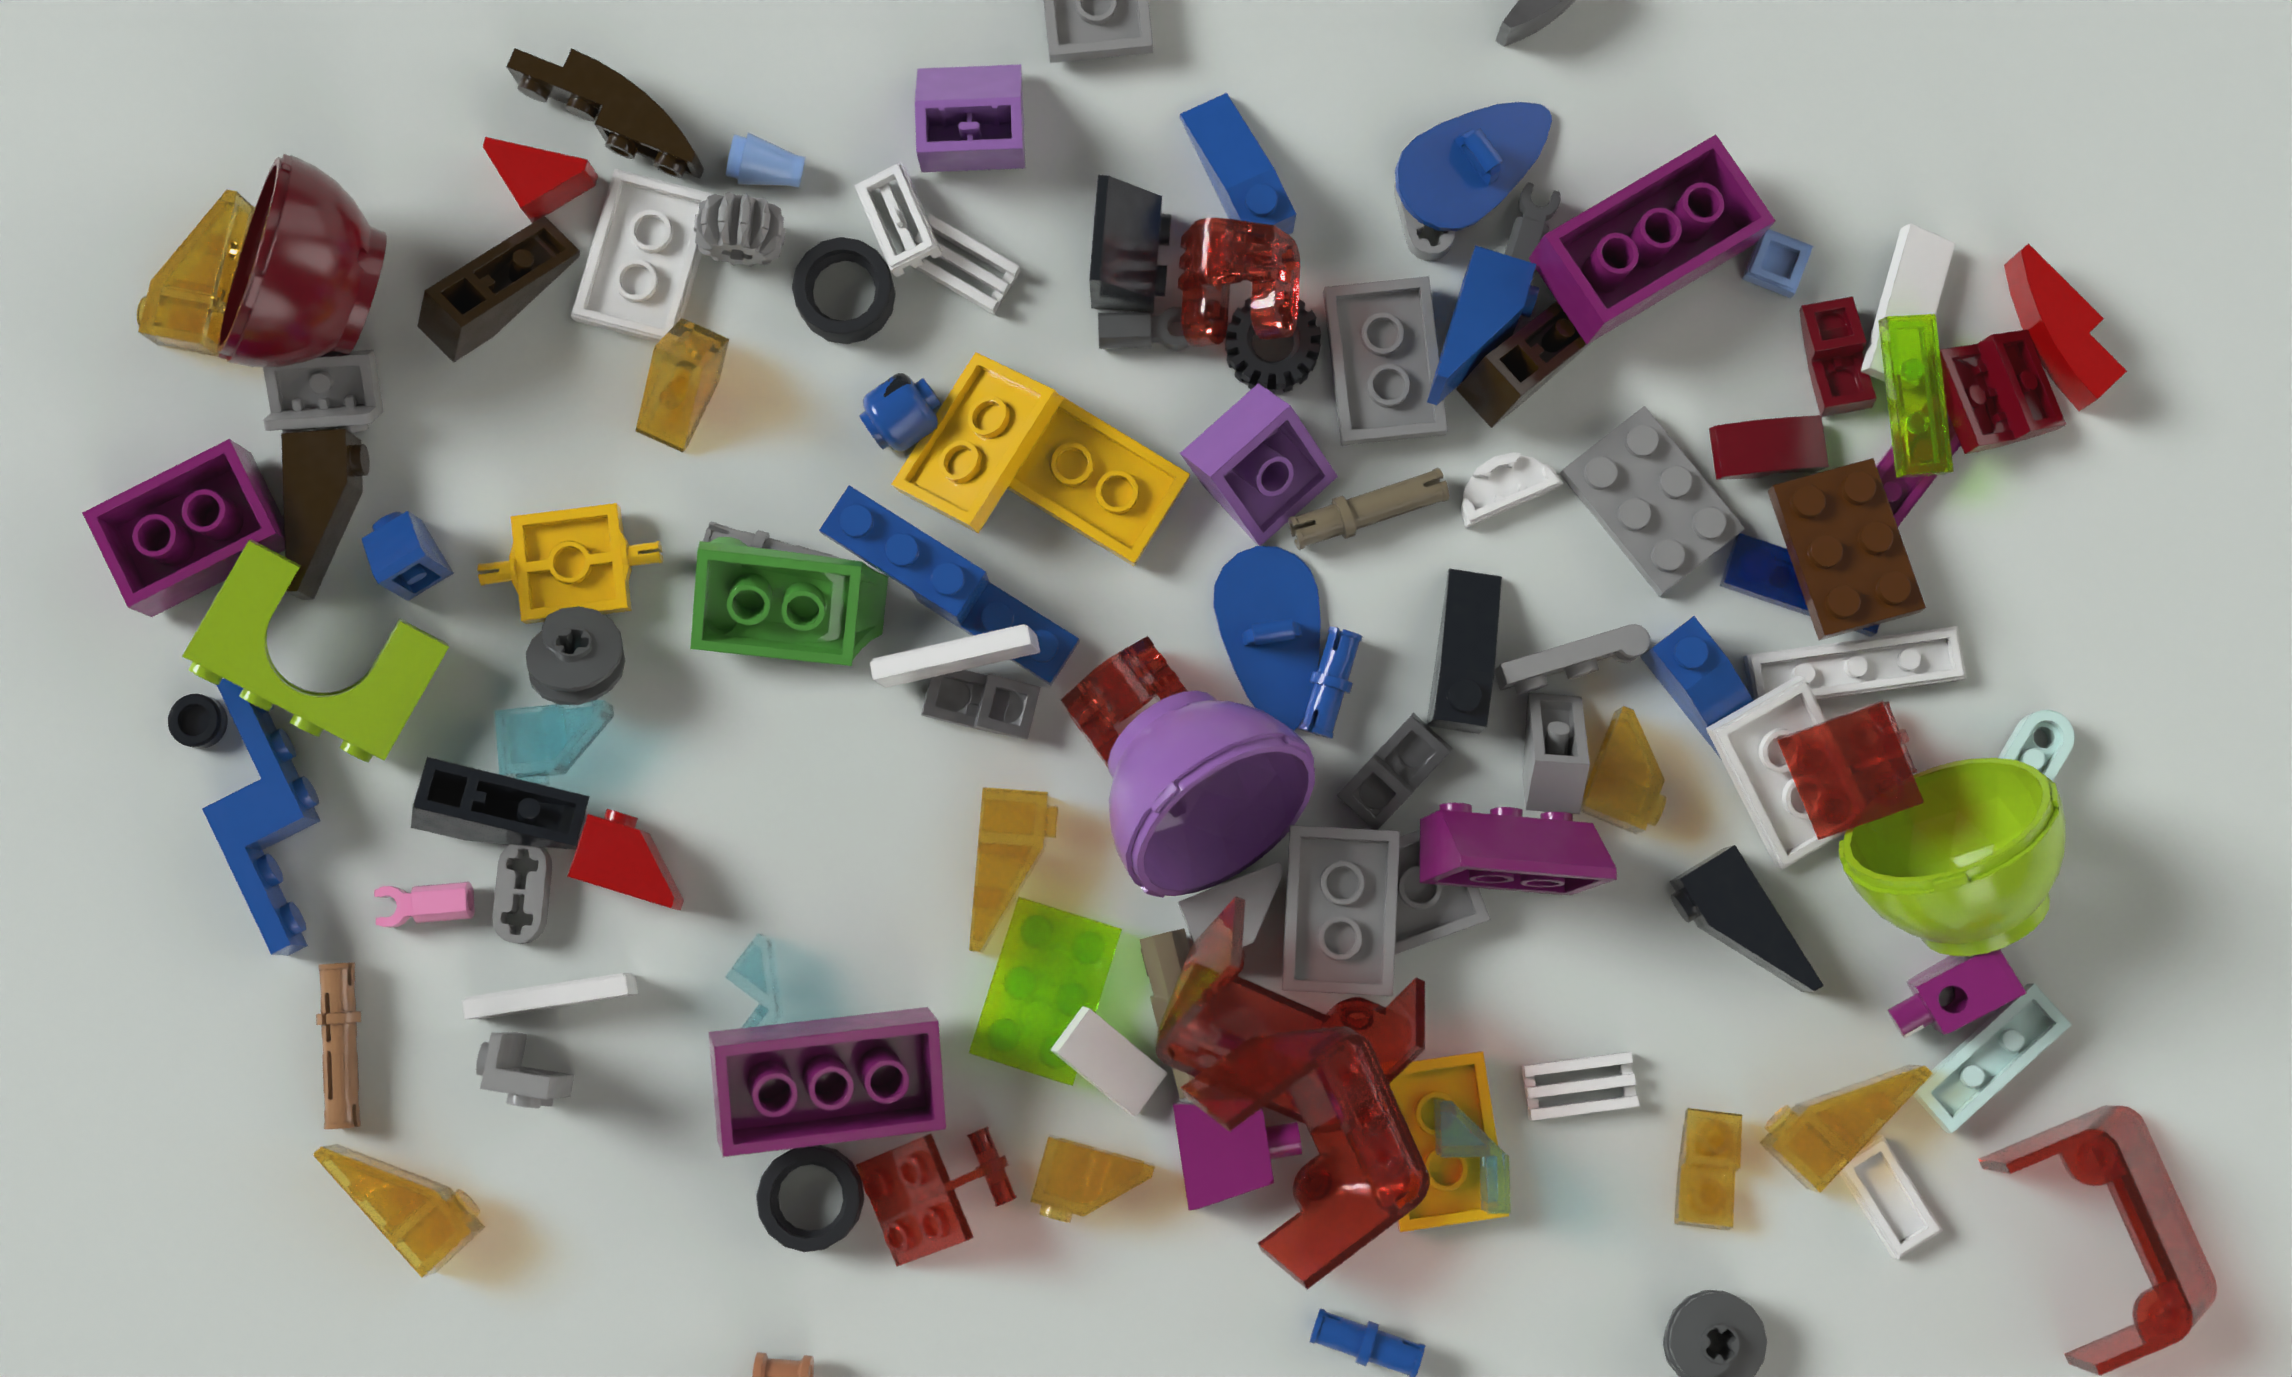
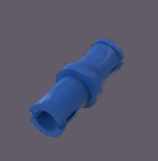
(1330, 682)
(1367, 1343)

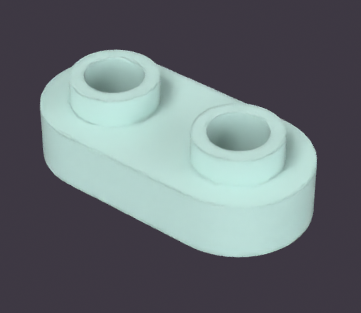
(2059, 744)

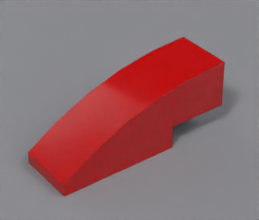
(2061, 329)

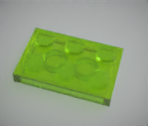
(1040, 983)

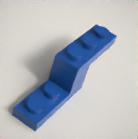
(943, 579)
(261, 817)

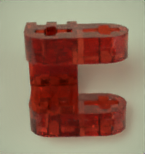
(1228, 253)
(1118, 691)

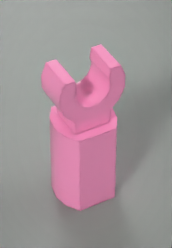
(428, 903)

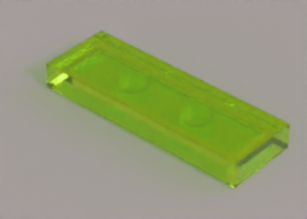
(1915, 395)

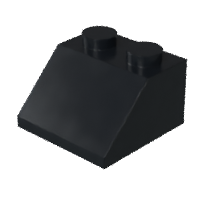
(1127, 247)

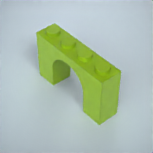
(234, 647)

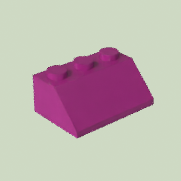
(1512, 851)

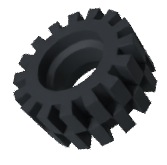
(1272, 374)

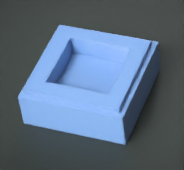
(1777, 263)

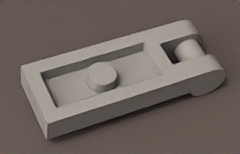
(1574, 658)

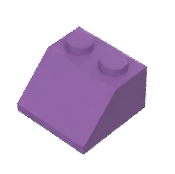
(1259, 463)

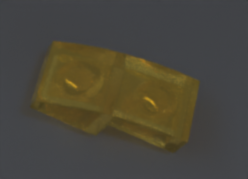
(1707, 1169)

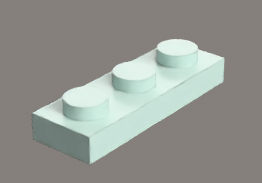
(1990, 1058)

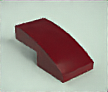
(1835, 356)
(1768, 447)

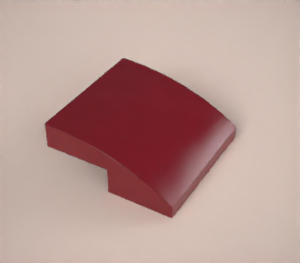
(1998, 392)

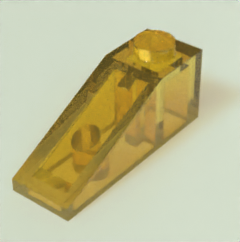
(193, 285)
(1009, 847)
(1830, 1129)
(414, 1213)

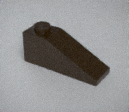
(494, 288)
(1522, 365)
(319, 498)

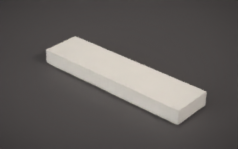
(1862, 664)

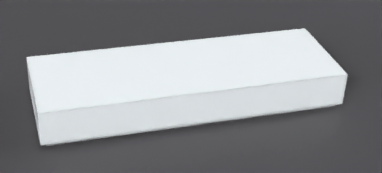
(1911, 285)
(954, 656)
(549, 996)

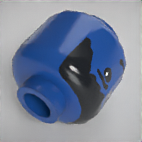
(900, 412)

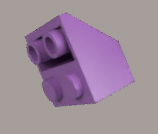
(969, 118)

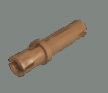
(340, 1053)

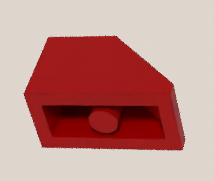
(623, 860)

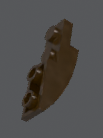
(625, 113)

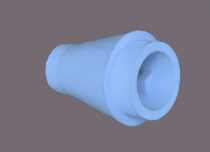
(763, 163)

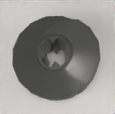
(575, 656)
(1708, 1310)

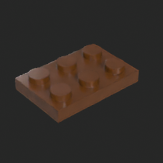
(1846, 549)

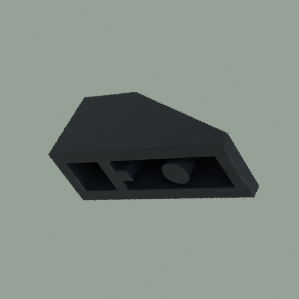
(1465, 652)
(495, 808)
(1734, 909)

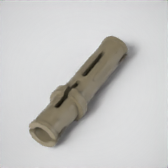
(1348, 515)

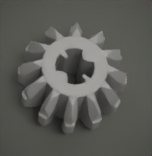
(739, 229)

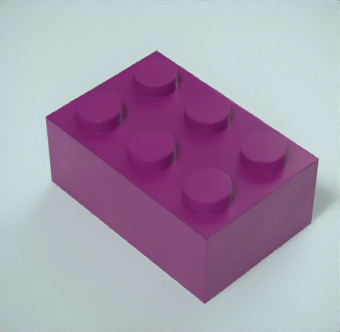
(185, 527)

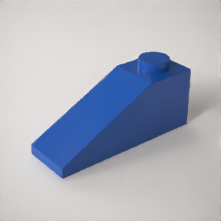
(1237, 165)
(1485, 315)
(1697, 676)

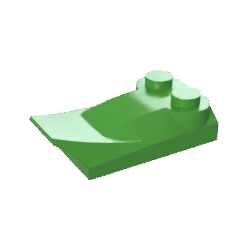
(784, 603)

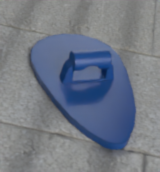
(1470, 163)
(1270, 628)

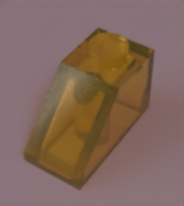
(681, 383)
(1625, 777)
(1083, 1178)

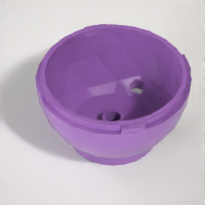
(1203, 791)

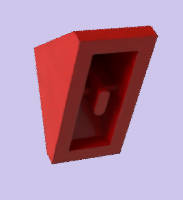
(540, 177)

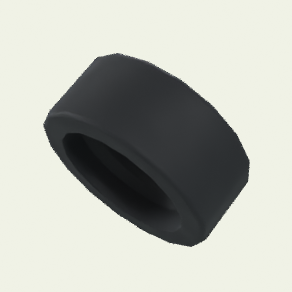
(833, 252)
(768, 1199)

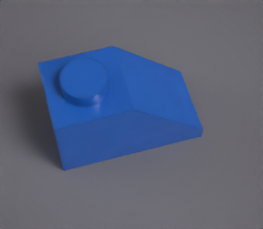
(404, 555)

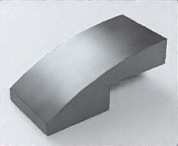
(1528, 18)
(982, 702)
(1394, 772)

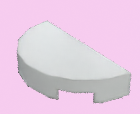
(1504, 484)

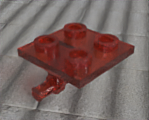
(1852, 769)
(919, 1200)

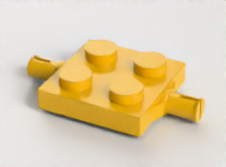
(570, 561)

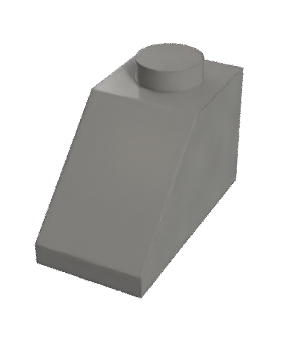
(1555, 753)
(1256, 890)

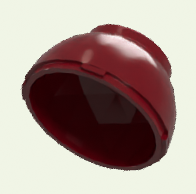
(301, 271)

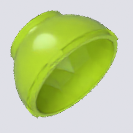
(1969, 861)

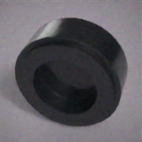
(197, 721)

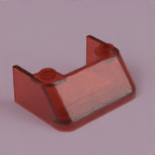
(1219, 1011)
(2117, 1150)
(1366, 1157)

